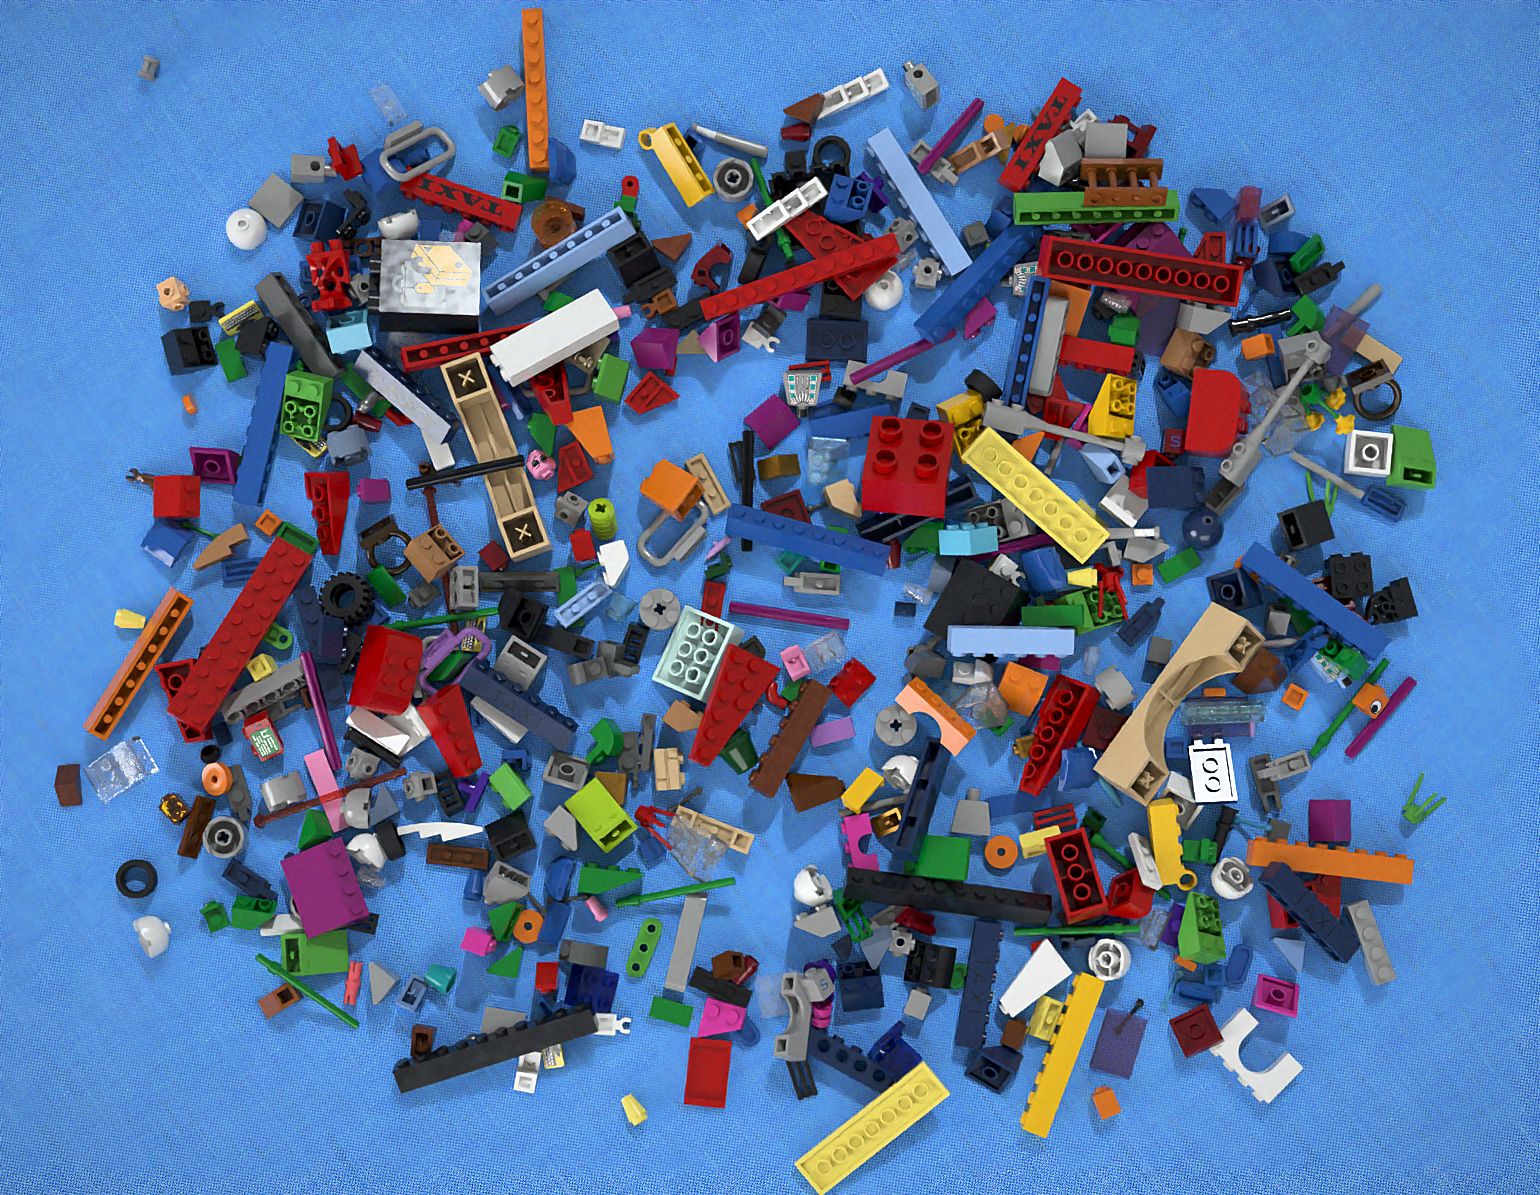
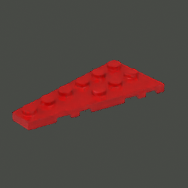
(825, 238)
(735, 691)

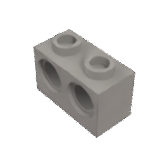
(463, 588)

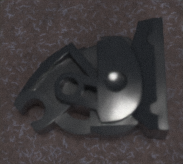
(1392, 602)

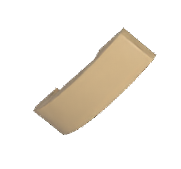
(737, 838)

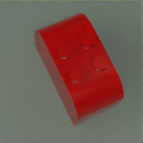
(1216, 414)
(386, 671)
(1076, 875)

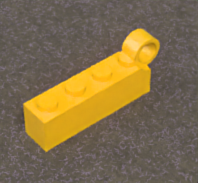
(678, 162)
(1165, 844)

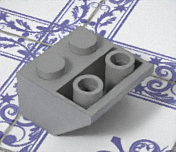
(1061, 159)
(1201, 317)
(1292, 357)
(564, 826)
(820, 923)

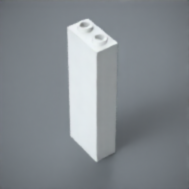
(554, 338)

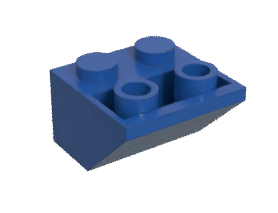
(847, 199)

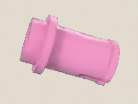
(622, 312)
(596, 908)

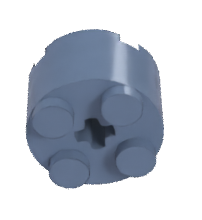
(348, 446)

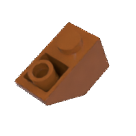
(279, 1000)

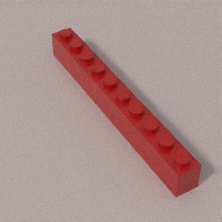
(801, 277)

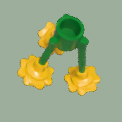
(1335, 399)

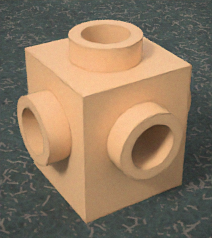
(173, 294)

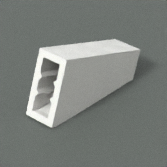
(1035, 978)

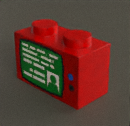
(263, 736)

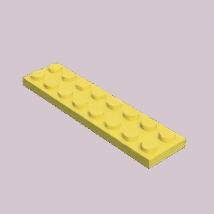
(1035, 494)
(872, 1128)

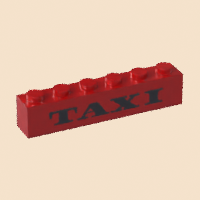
(1044, 128)
(463, 200)

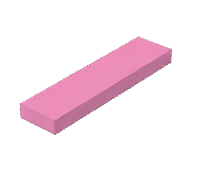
(326, 783)

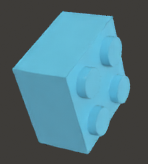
(349, 331)
(968, 539)

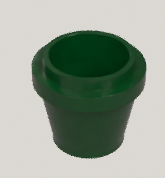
(740, 751)

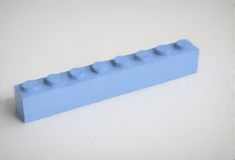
(919, 203)
(558, 261)

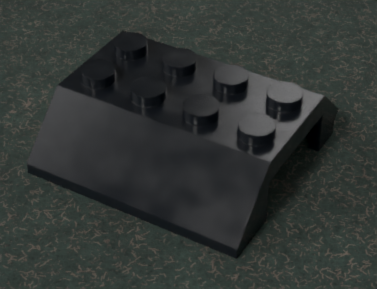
(781, 186)
(976, 599)

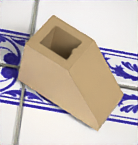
(841, 499)

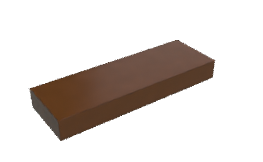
(195, 826)
(458, 856)

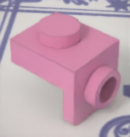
(795, 662)

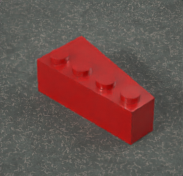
(1096, 356)
(553, 393)
(172, 677)
(451, 730)

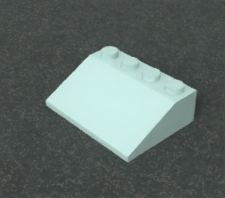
(693, 664)

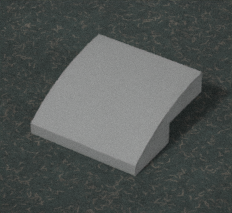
(496, 1018)

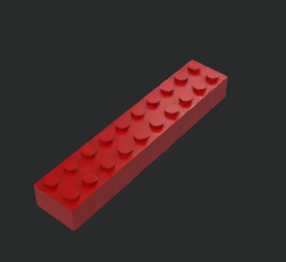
(1139, 271)
(239, 635)

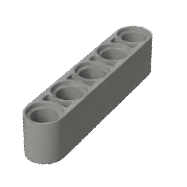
(1049, 345)
(264, 692)
(686, 941)

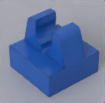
(548, 1004)

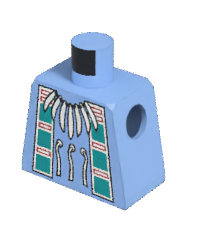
(1328, 671)

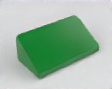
(386, 585)

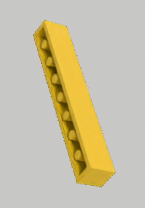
(1062, 1054)

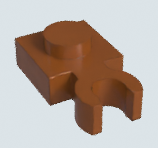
(663, 303)

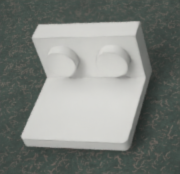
(1123, 504)
(411, 725)

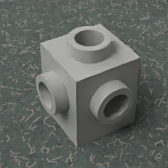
(904, 232)
(925, 280)
(354, 288)
(570, 508)
(361, 764)
(419, 785)
(909, 942)

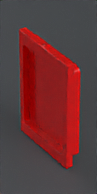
(707, 1072)

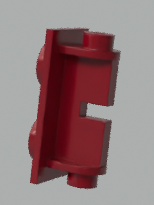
(917, 920)

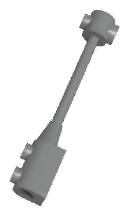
(1015, 420)
(1246, 452)

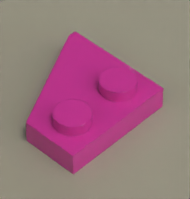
(721, 1017)

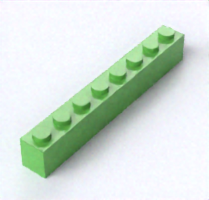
(1069, 209)

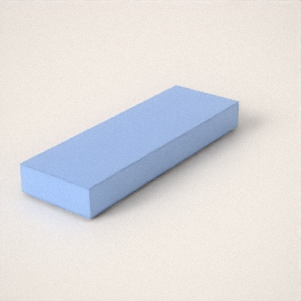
(582, 602)

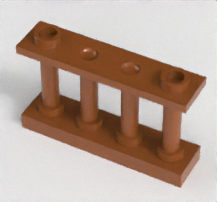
(1123, 169)

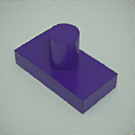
(878, 199)
(475, 790)
(1173, 926)

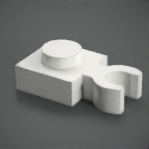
(756, 339)
(1006, 569)
(609, 1024)

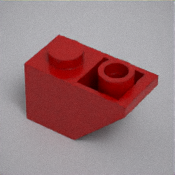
(583, 545)
(547, 976)

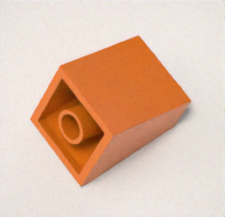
(1079, 296)
(593, 434)
(672, 489)
(1021, 687)

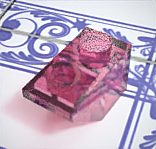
(1248, 204)

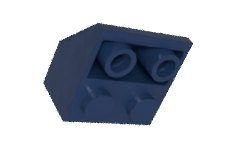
(860, 986)

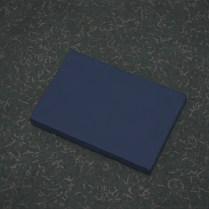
(836, 340)

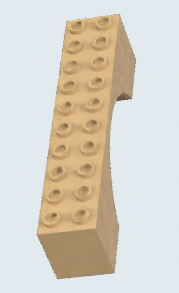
(492, 440)
(1215, 646)

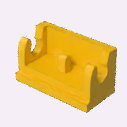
(862, 789)

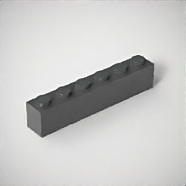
(299, 326)

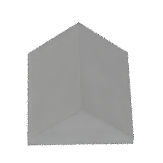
(567, 770)
(382, 981)

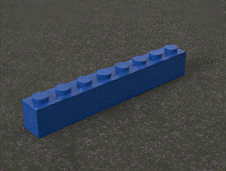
(977, 281)
(1025, 344)
(265, 426)
(807, 539)
(1314, 601)

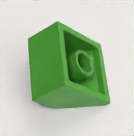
(510, 786)

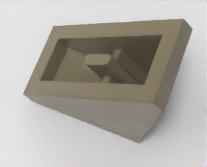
(690, 344)

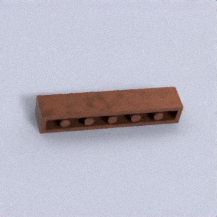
(789, 738)

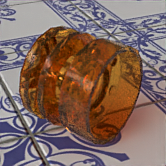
(552, 223)

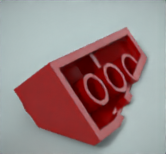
(329, 498)

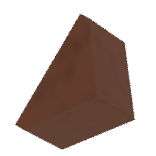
(807, 109)
(673, 246)
(68, 785)
(422, 1038)

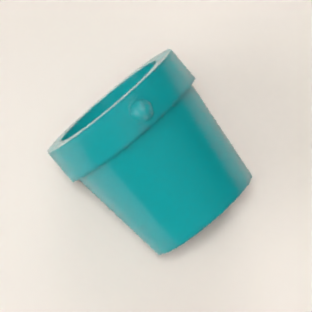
(441, 978)

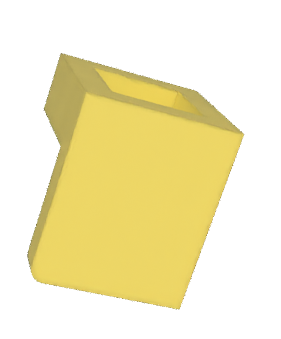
(262, 666)

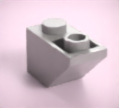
(1142, 549)

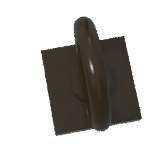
(1368, 379)
(379, 534)

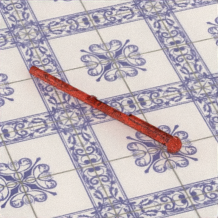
(429, 492)
(260, 821)

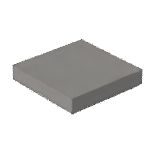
(1105, 140)
(276, 201)

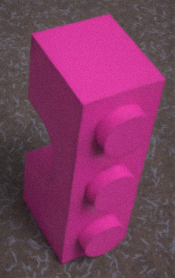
(855, 828)
(479, 941)

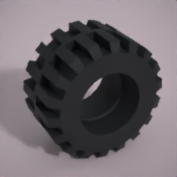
(336, 588)

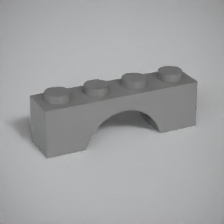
(1375, 954)
(792, 1043)

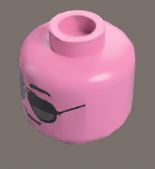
(540, 465)

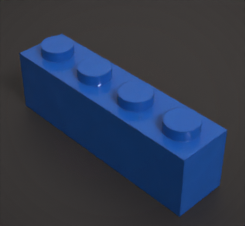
(847, 423)

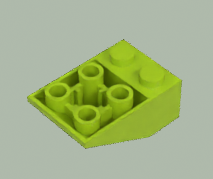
(601, 815)

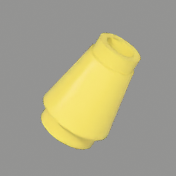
(1083, 577)
(129, 619)
(635, 1111)

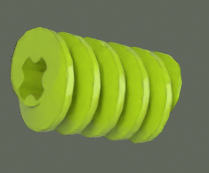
(602, 518)

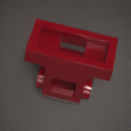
(1142, 138)
(716, 254)

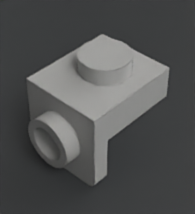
(1113, 554)

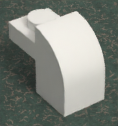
(972, 673)

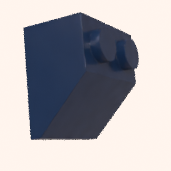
(318, 221)
(330, 640)

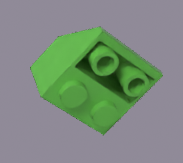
(611, 379)

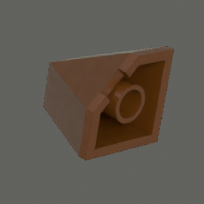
(1261, 674)
(813, 790)

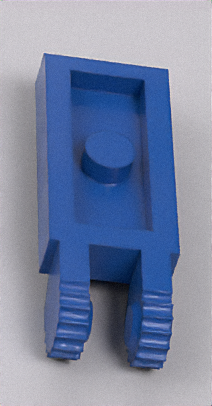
(1305, 648)

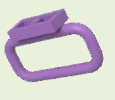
(442, 647)

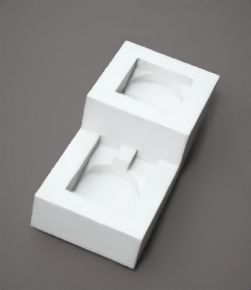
(1079, 125)
(602, 134)
(528, 1072)

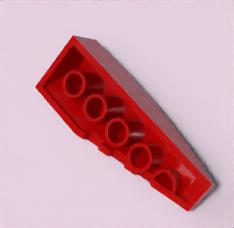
(1059, 728)

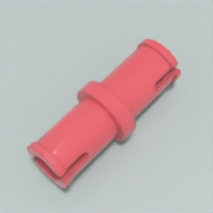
(352, 982)

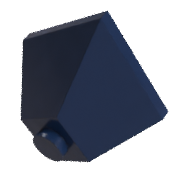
(1275, 276)
(1234, 590)
(994, 1067)

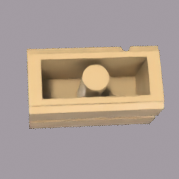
(667, 769)

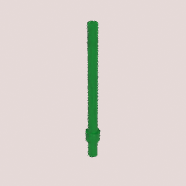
(783, 239)
(402, 626)
(1324, 738)
(637, 899)
(1117, 929)
(275, 969)

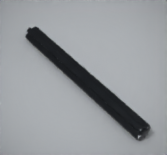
(465, 472)
(747, 478)

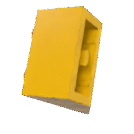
(1114, 409)
(966, 413)

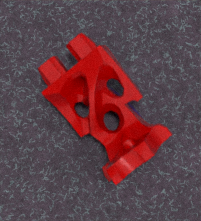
(330, 264)

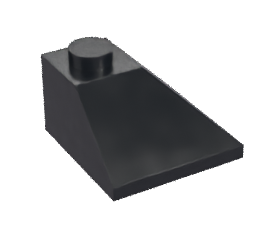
(521, 614)

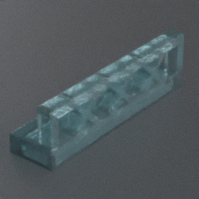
(1222, 712)

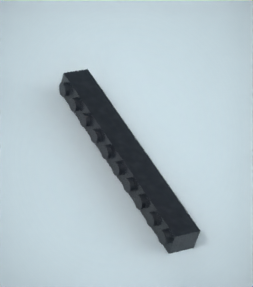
(947, 896)
(495, 1047)

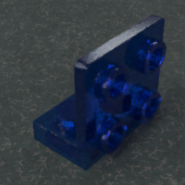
(591, 985)
(894, 1054)

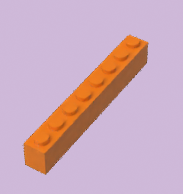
(536, 89)
(138, 663)
(1331, 862)

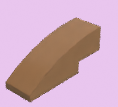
(979, 151)
(222, 547)

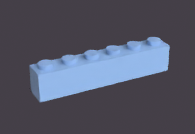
(1010, 640)

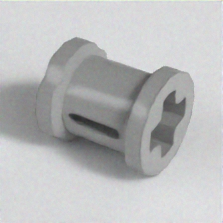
(150, 74)

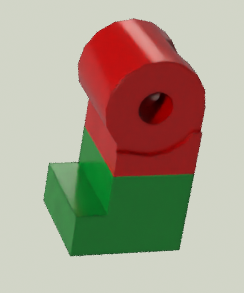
(629, 196)

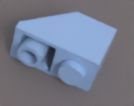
(1102, 463)

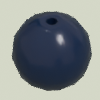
(1203, 529)

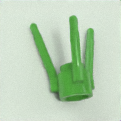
(1328, 504)
(1415, 813)

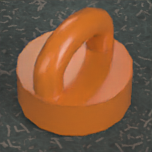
(1019, 133)

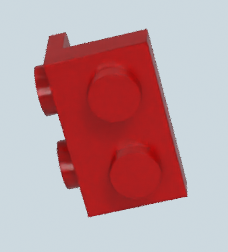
(345, 160)
(851, 682)

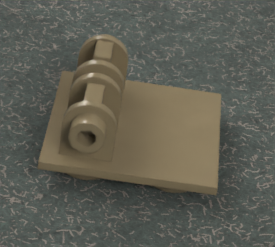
(589, 356)

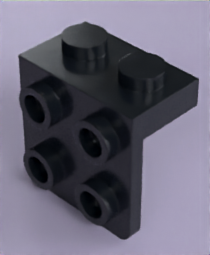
(359, 217)
(1350, 575)

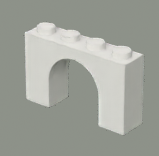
(1266, 1083)

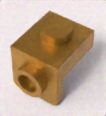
(1022, 746)

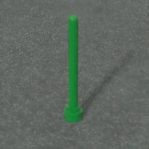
(1097, 840)

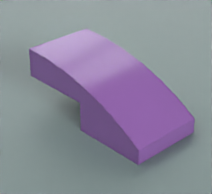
(832, 732)

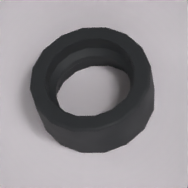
(831, 139)
(752, 266)
(983, 384)
(348, 415)
(390, 840)
(120, 879)

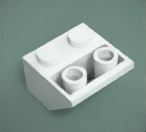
(616, 562)

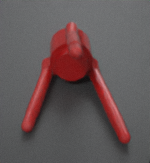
(1111, 583)
(647, 816)

